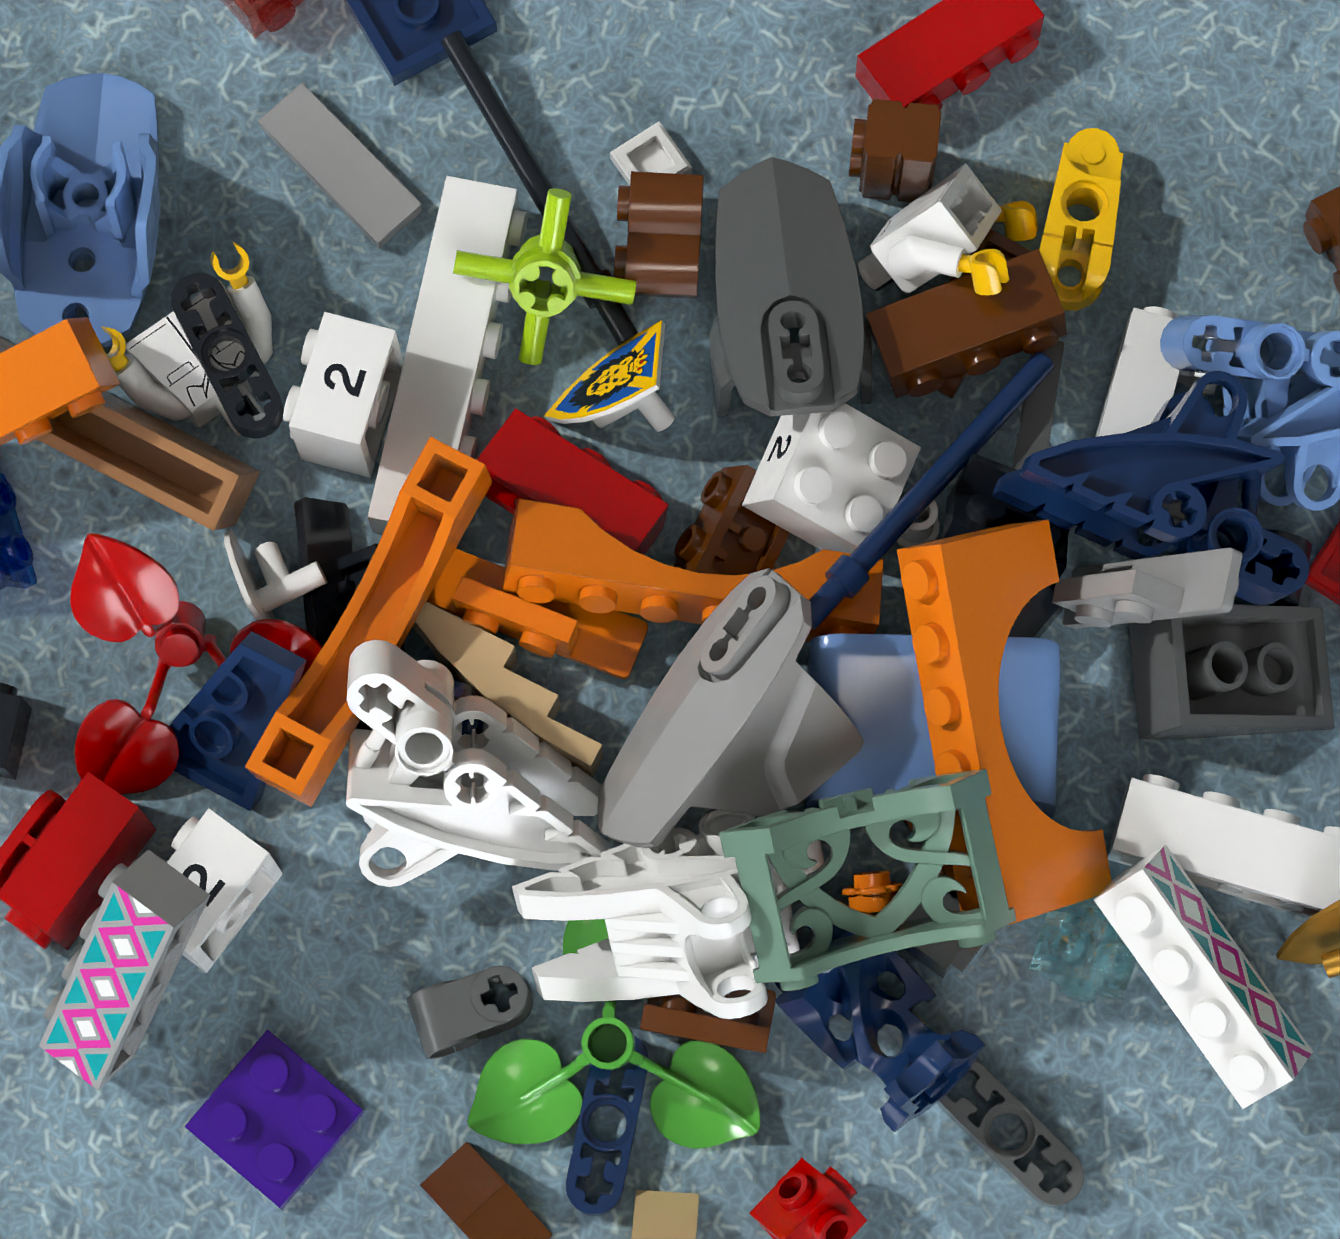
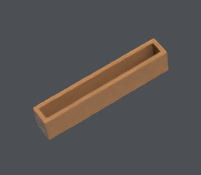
(155, 460)

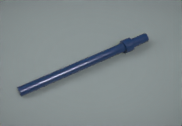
(850, 572)

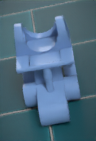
(1289, 391)

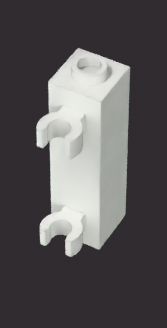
(1143, 379)

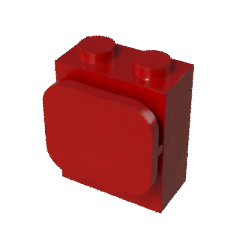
(62, 857)

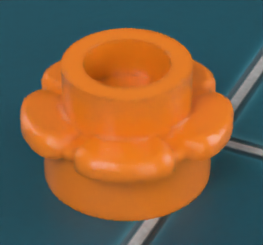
(871, 891)

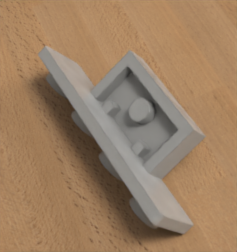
(1150, 589)

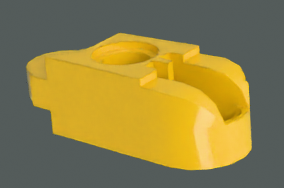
(1086, 176)

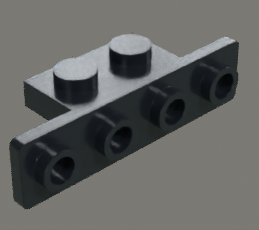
(326, 538)

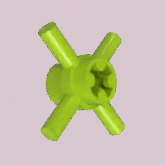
(540, 297)

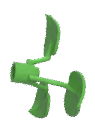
(530, 1100)

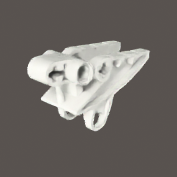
(454, 792)
(669, 918)

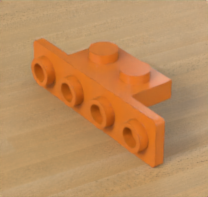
(598, 640)

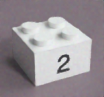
(344, 393)
(831, 477)
(231, 871)

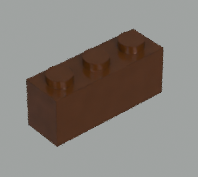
(961, 332)

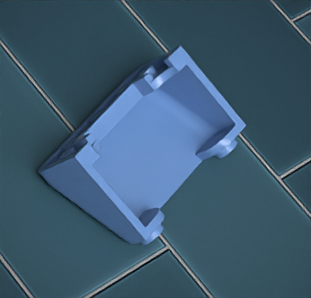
(881, 694)

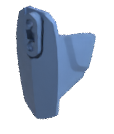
(77, 193)

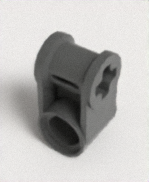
(459, 1014)

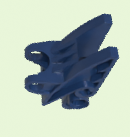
(1183, 456)

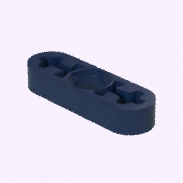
(612, 1173)

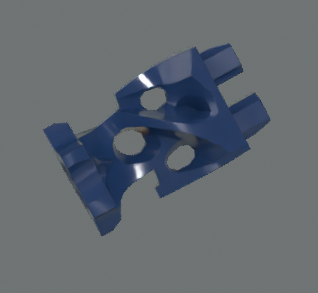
(927, 1061)

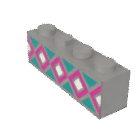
(122, 967)

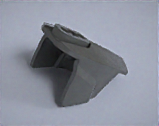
(782, 267)

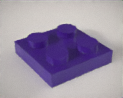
(274, 1119)

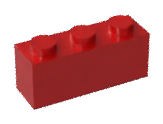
(949, 50)
(537, 464)

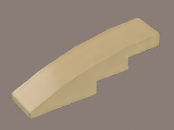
(486, 666)

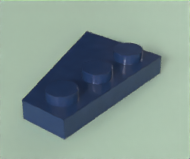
(231, 715)

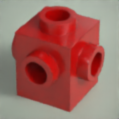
(809, 1206)

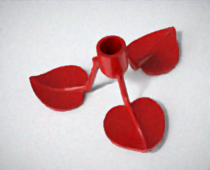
(113, 599)

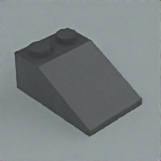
(1232, 673)

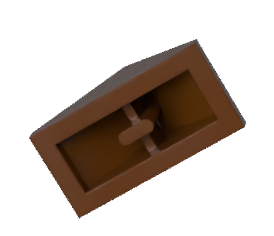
(481, 1200)

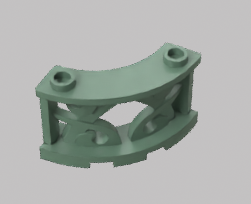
(931, 809)

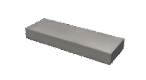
(340, 165)

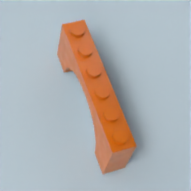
(960, 612)

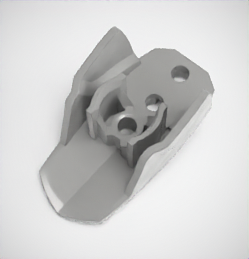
(730, 722)

